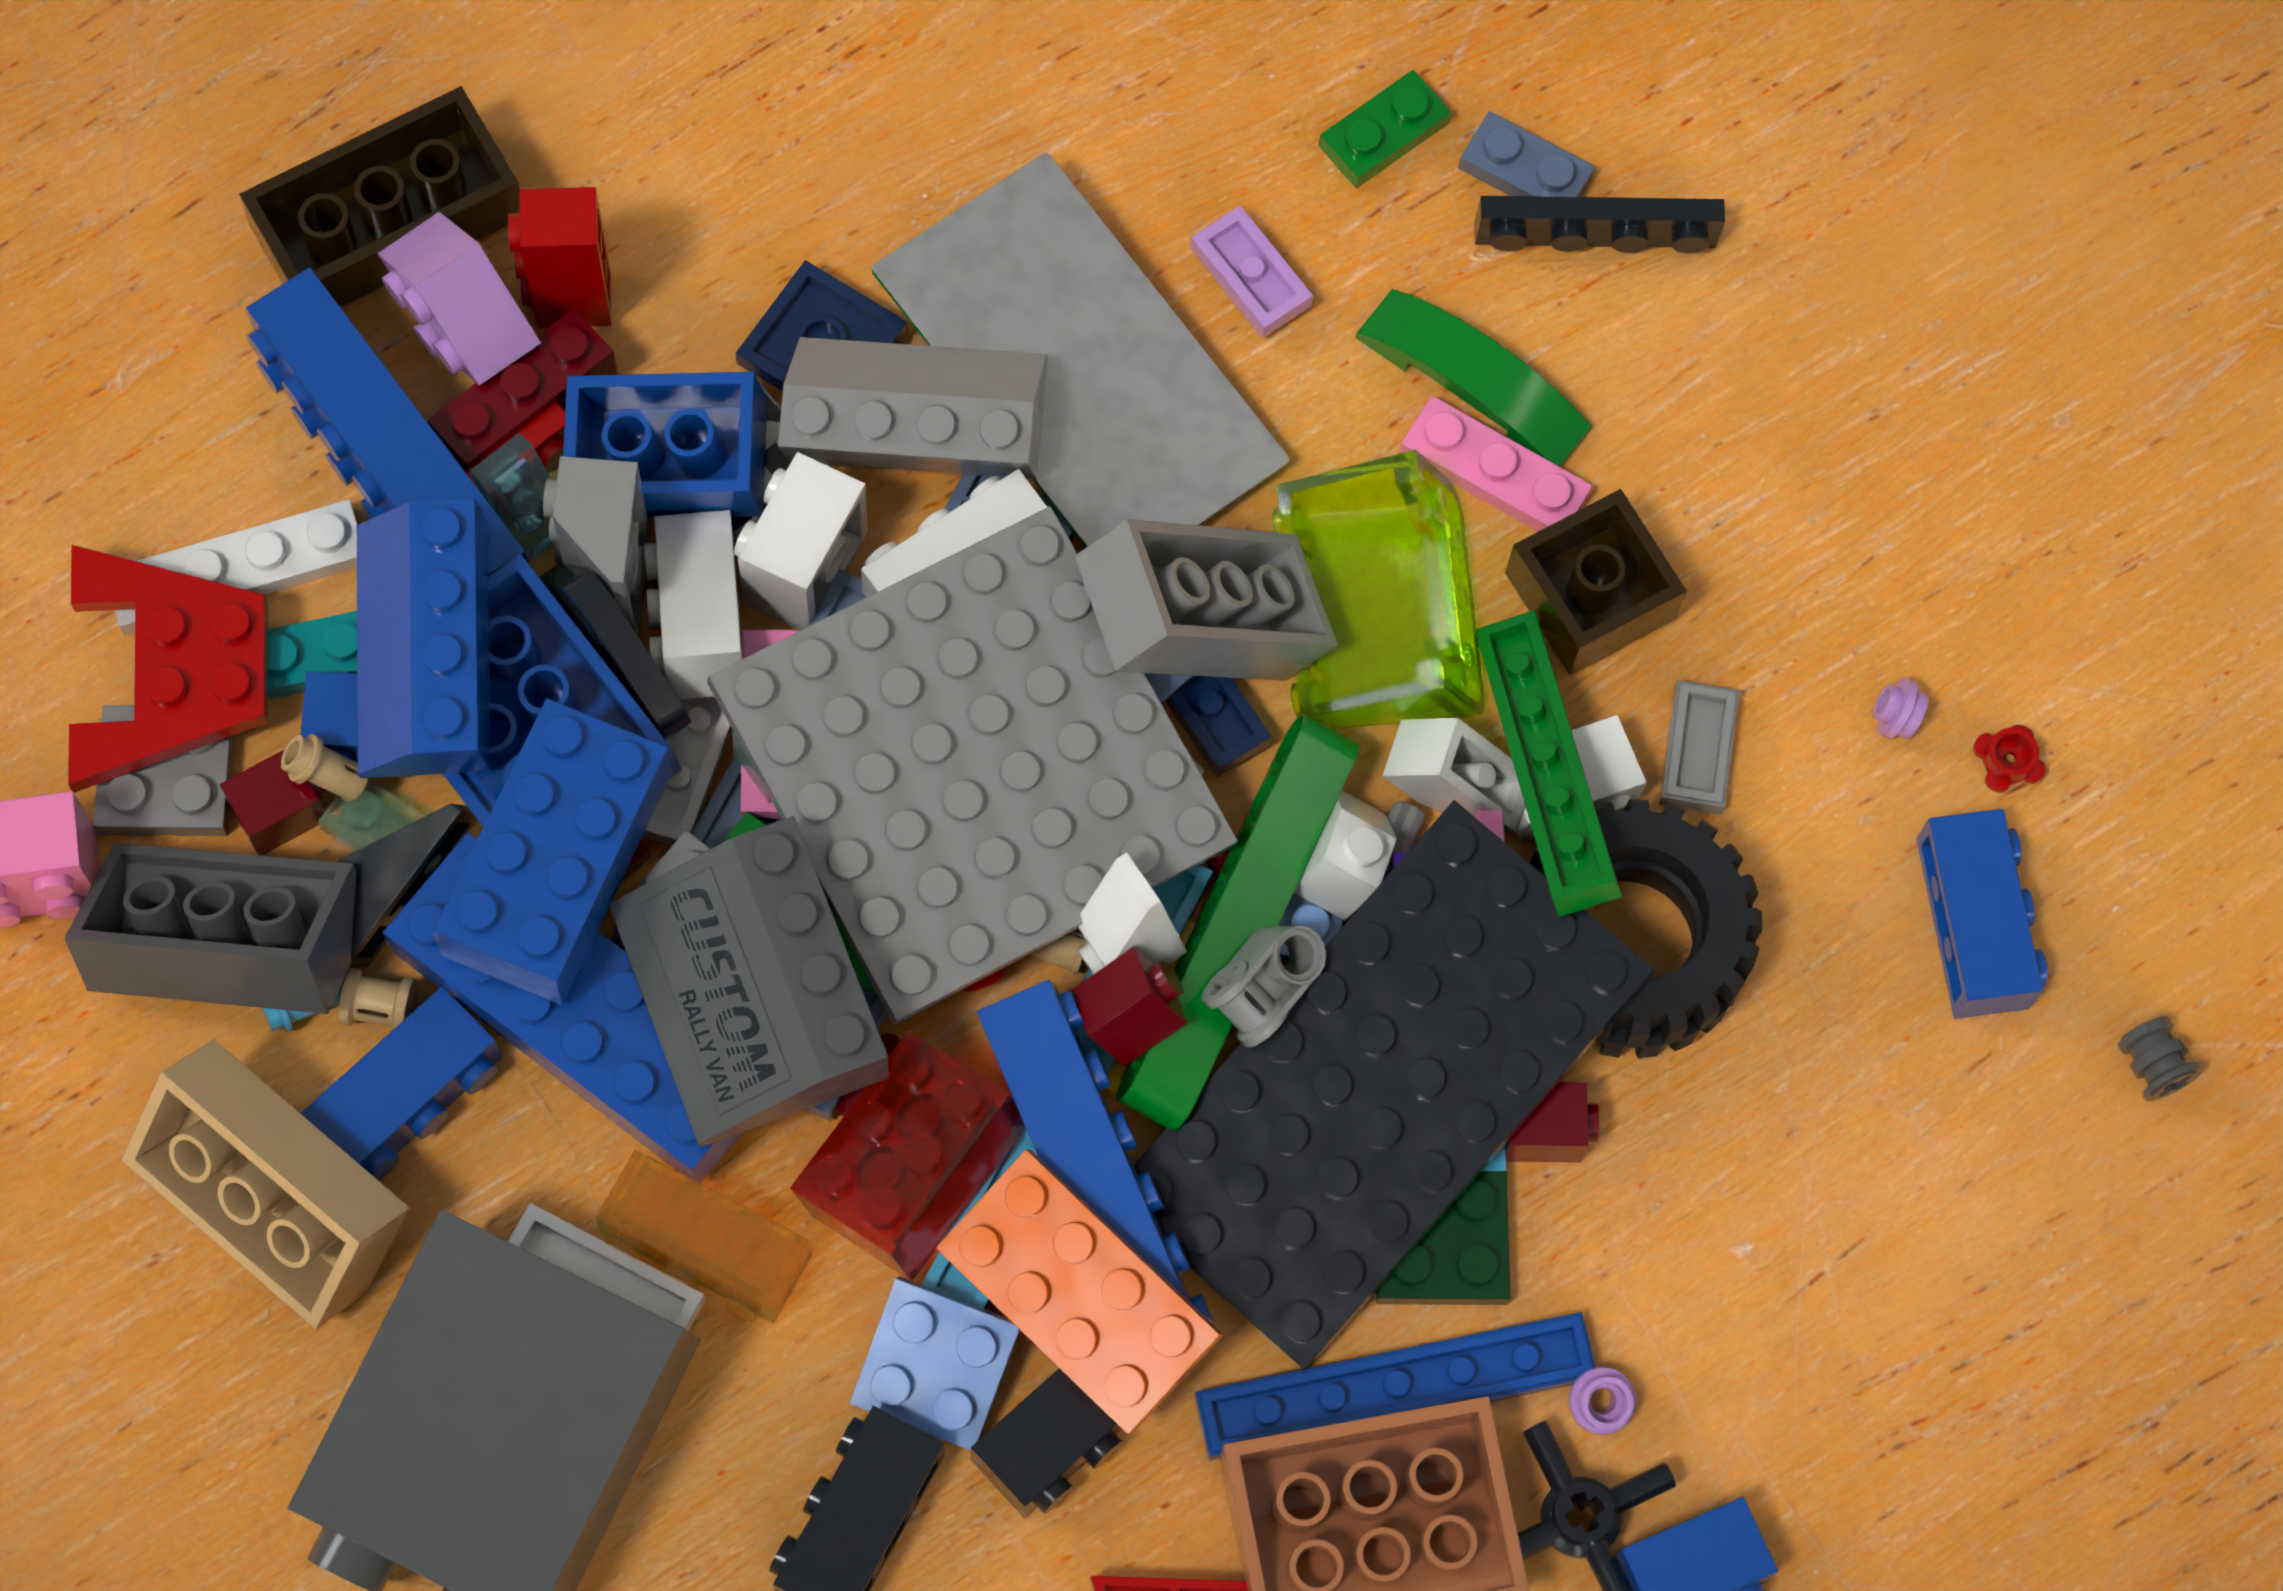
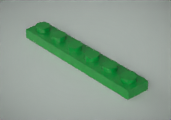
(1547, 764)

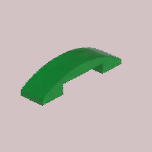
(1477, 372)

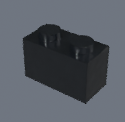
(1044, 1444)

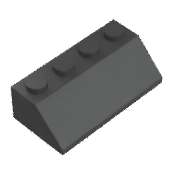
(216, 928)

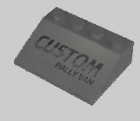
(749, 983)

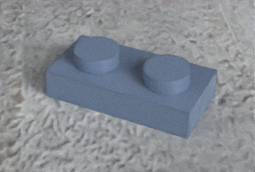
(1523, 162)

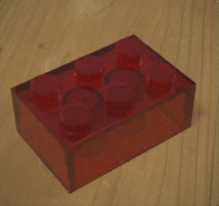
(910, 1156)

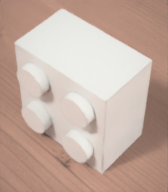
(801, 540)

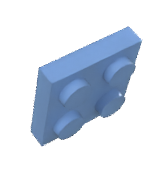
(936, 1362)

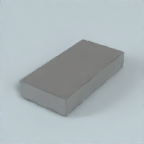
(1699, 747)

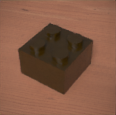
(1595, 581)

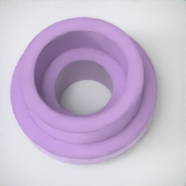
(1900, 709)
(1619, 1409)

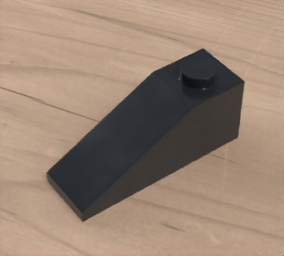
(394, 871)

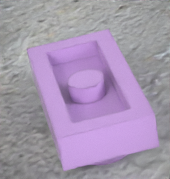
(1251, 271)

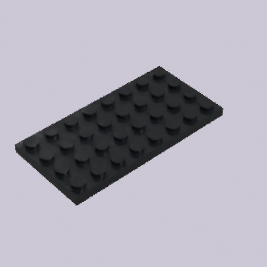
(1386, 1084)

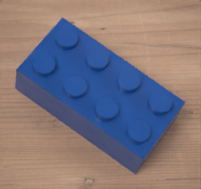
(553, 851)

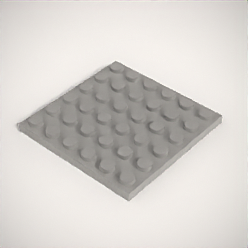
(968, 763)

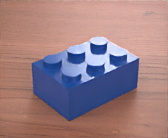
(690, 432)

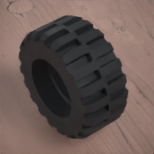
(1719, 912)

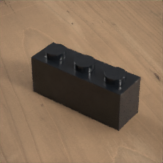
(862, 1507)

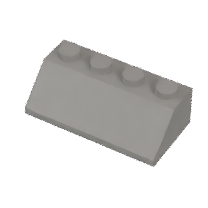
(914, 407)

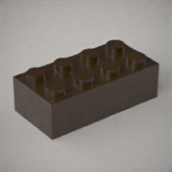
(378, 188)

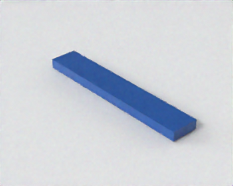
(1469, 1367)

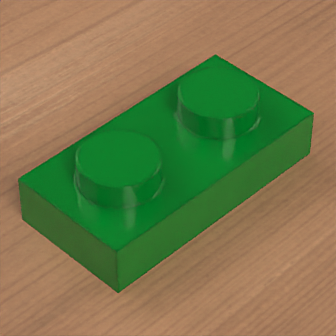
(1384, 128)

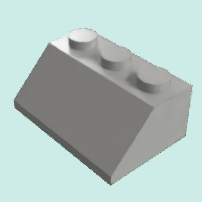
(601, 526)

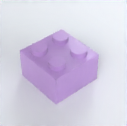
(456, 299)

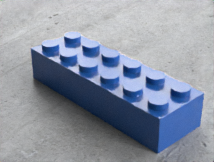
(358, 407)
(592, 1043)

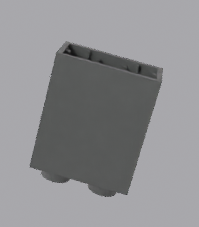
(489, 1422)

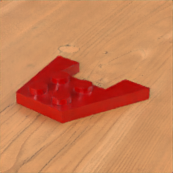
(195, 664)

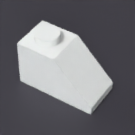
(1450, 762)
(1348, 857)
(1126, 915)

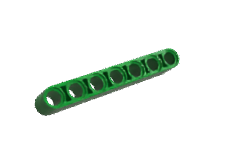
(1246, 896)

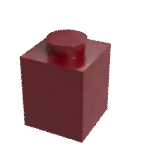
(272, 805)
(1130, 1005)
(1557, 1128)

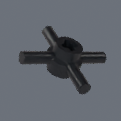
(1587, 1493)

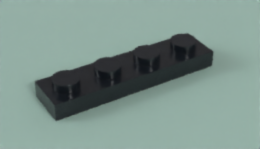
(1599, 221)

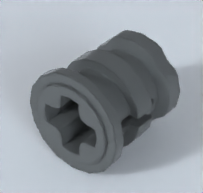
(2159, 1058)

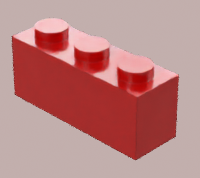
(561, 254)

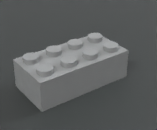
(1205, 601)

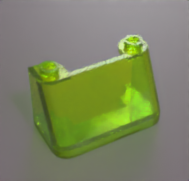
(1395, 589)

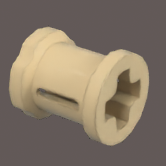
(376, 999)

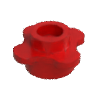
(2015, 741)

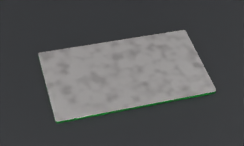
(1131, 399)

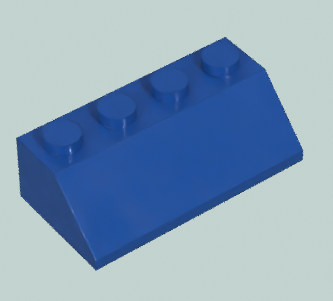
(423, 640)

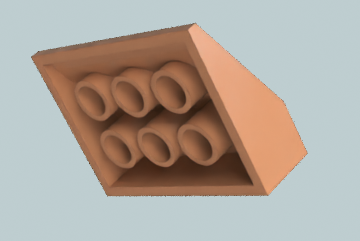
(1377, 1505)

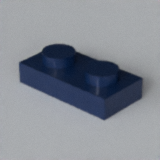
(1219, 721)

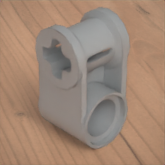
(1255, 986)

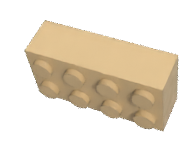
(264, 1183)

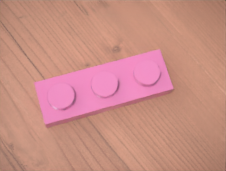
(1495, 467)

